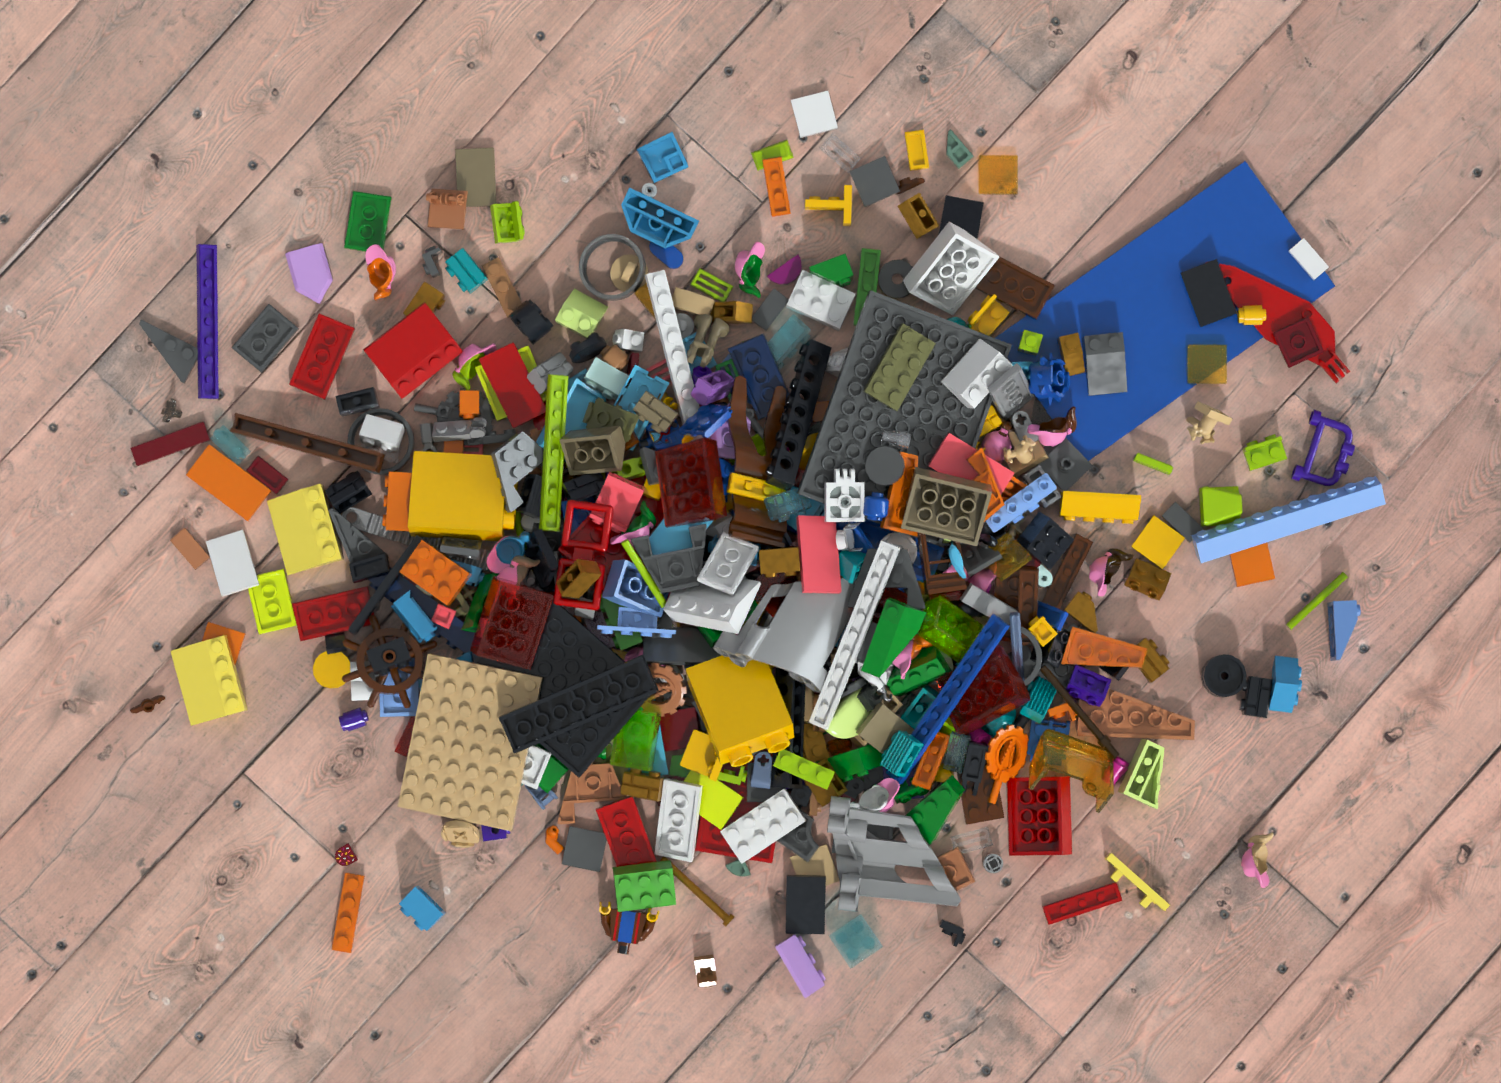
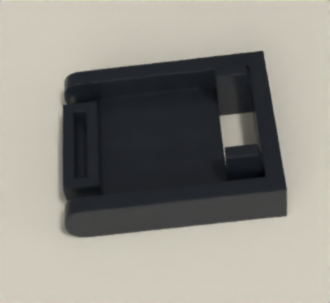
(548, 564)

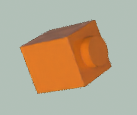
(468, 404)

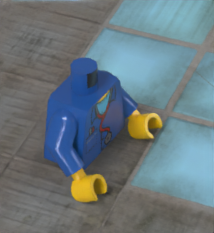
(664, 440)

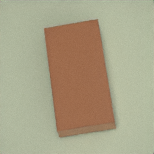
(190, 548)

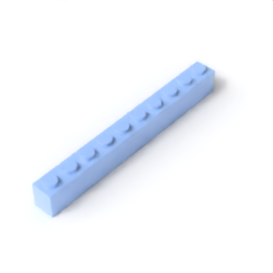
(1288, 519)

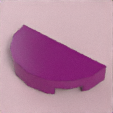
(787, 272)

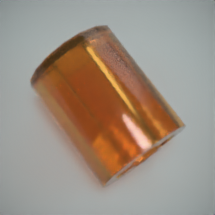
(838, 746)

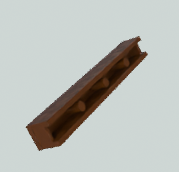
(307, 443)

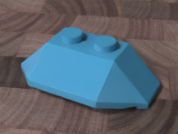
(656, 220)

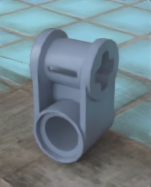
(761, 773)
(539, 794)

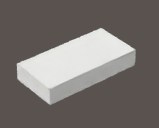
(1308, 259)

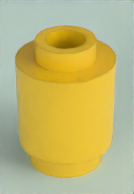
(1251, 315)

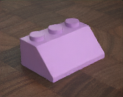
(800, 965)

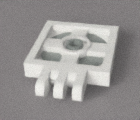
(844, 498)

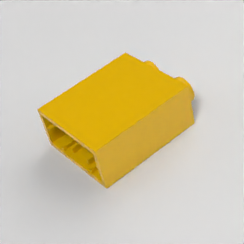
(457, 497)
(740, 708)

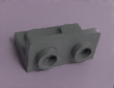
(461, 547)

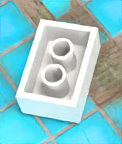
(820, 300)

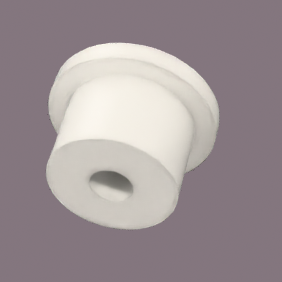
(649, 186)

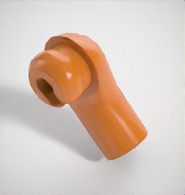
(551, 839)

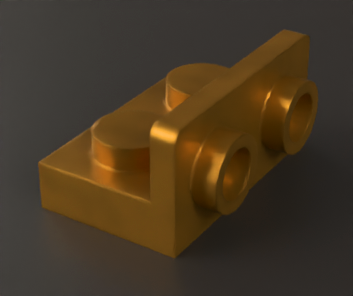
(814, 744)

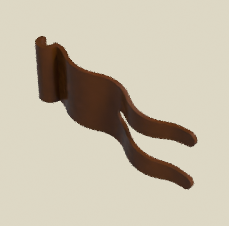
(750, 515)

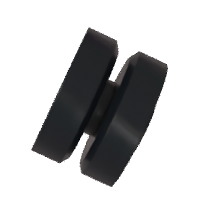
(1212, 679)

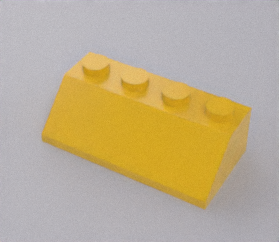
(1099, 506)

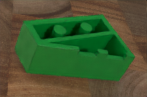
(477, 605)
(935, 808)

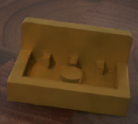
(1147, 579)

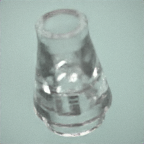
(899, 439)

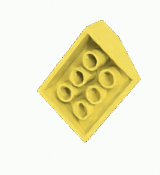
(305, 529)
(208, 680)

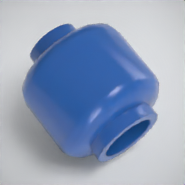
(876, 506)

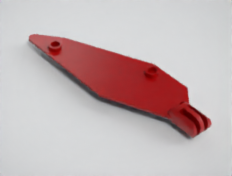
(1282, 310)

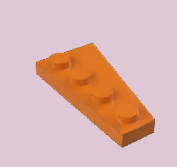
(898, 496)
(1098, 650)

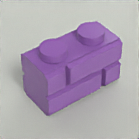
(712, 387)

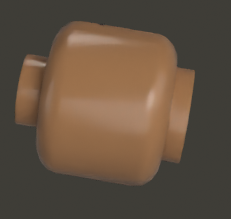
(615, 357)

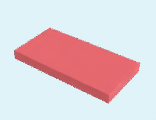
(952, 457)
(818, 555)

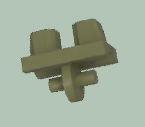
(463, 608)

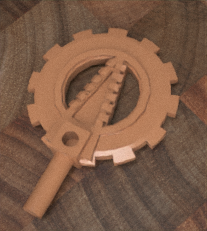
(674, 683)

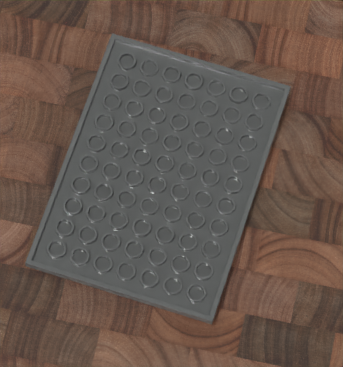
(929, 411)

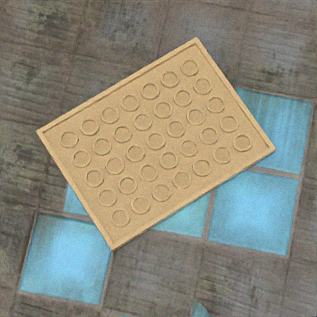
(458, 748)

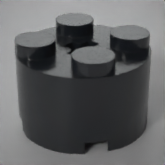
(530, 321)

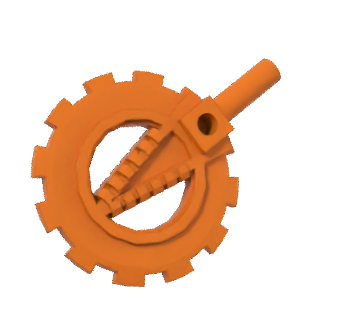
(1004, 765)

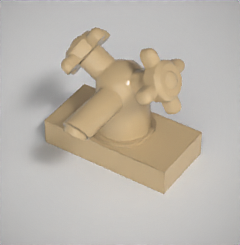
(1205, 427)
(1025, 455)

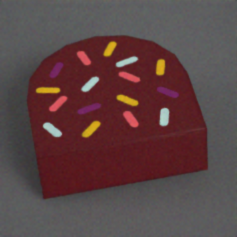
(345, 855)

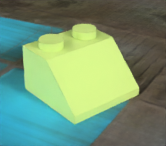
(581, 313)

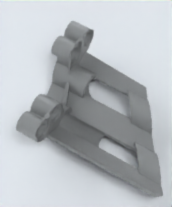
(869, 863)

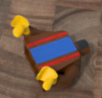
(626, 926)

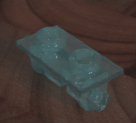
(230, 444)

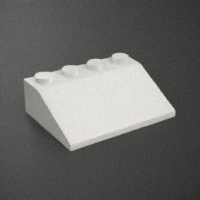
(950, 269)
(711, 607)

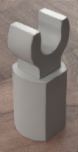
(426, 436)

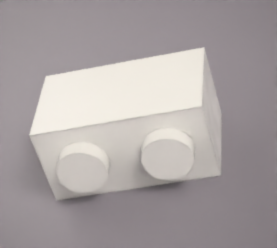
(381, 433)

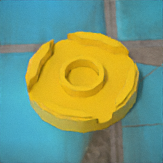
(330, 668)

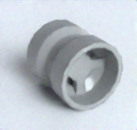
(991, 865)

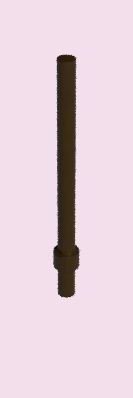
(1103, 740)

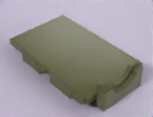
(606, 415)

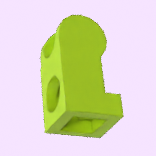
(631, 469)

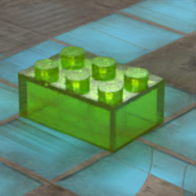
(949, 628)
(637, 741)

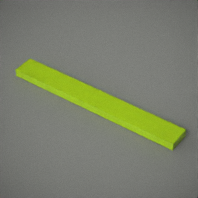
(553, 454)

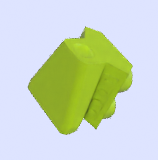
(1219, 505)

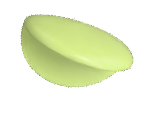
(848, 716)

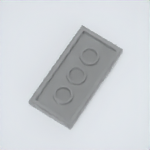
(1010, 392)

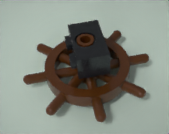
(387, 659)

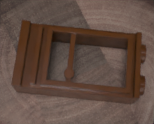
(941, 582)

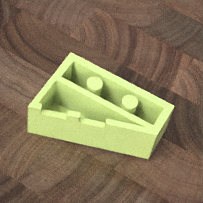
(1144, 774)

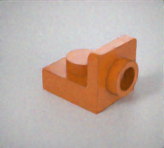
(1059, 710)

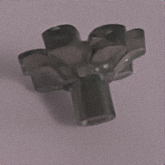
(170, 411)

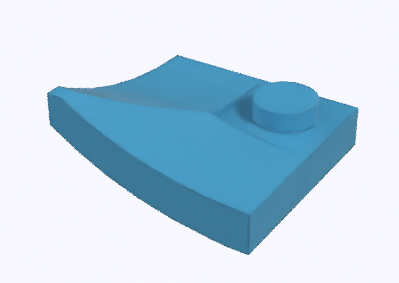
(662, 157)

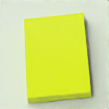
(272, 602)
(717, 799)

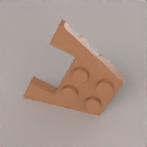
(596, 785)

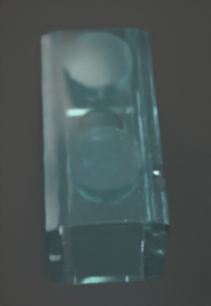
(786, 504)

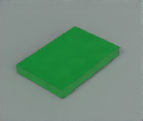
(367, 221)

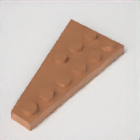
(1133, 718)

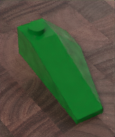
(893, 632)

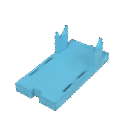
(639, 384)

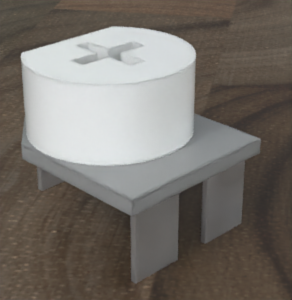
(845, 538)

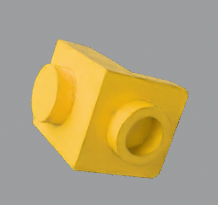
(1041, 630)

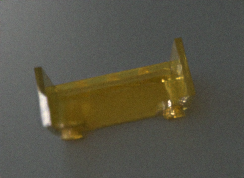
(1074, 759)

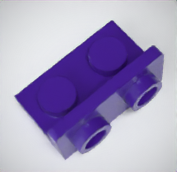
(1088, 686)

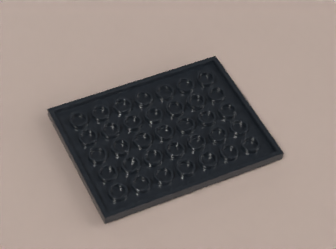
(565, 657)

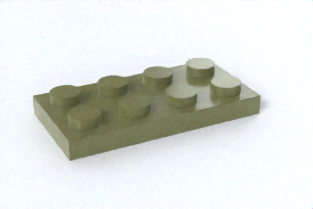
(899, 367)

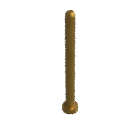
(701, 895)

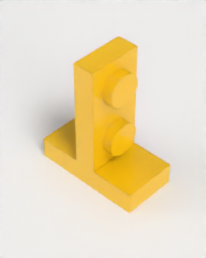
(833, 203)

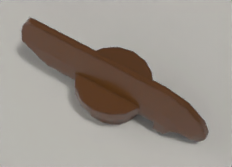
(907, 184)
(147, 704)

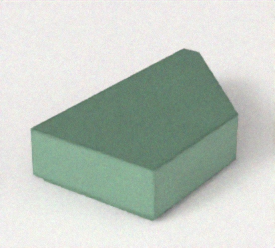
(957, 151)

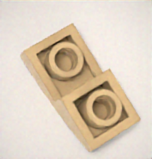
(692, 302)

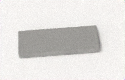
(986, 603)

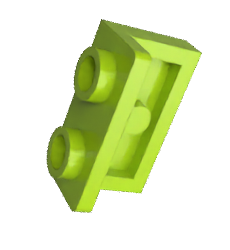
(507, 222)

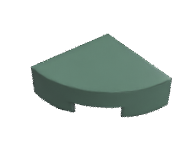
(738, 869)

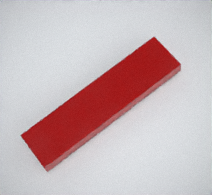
(1082, 903)

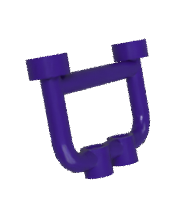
(1346, 449)

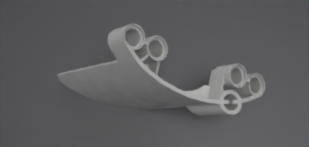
(798, 635)

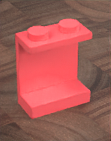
(623, 497)

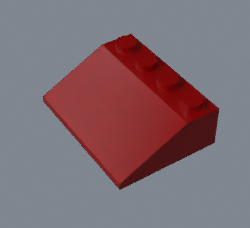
(413, 350)
(1039, 817)

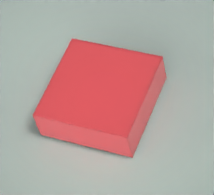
(443, 616)

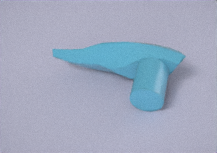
(956, 560)

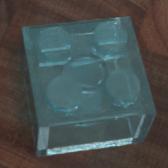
(855, 941)

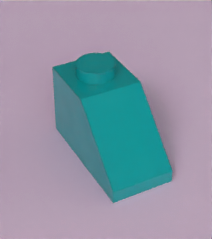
(850, 564)
(919, 706)

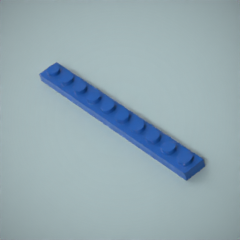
(956, 686)

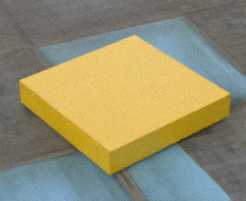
(1158, 542)

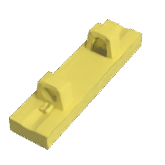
(1150, 894)

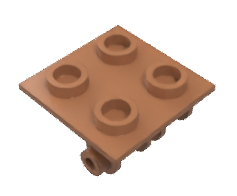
(447, 208)

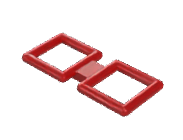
(584, 551)

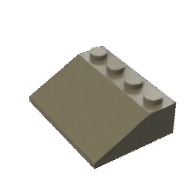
(946, 506)

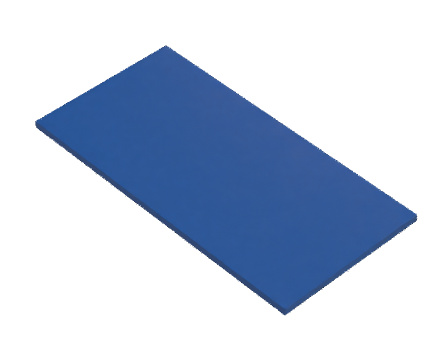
(1147, 300)

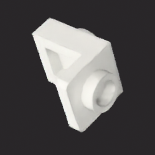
(629, 339)

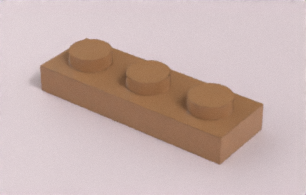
(502, 286)

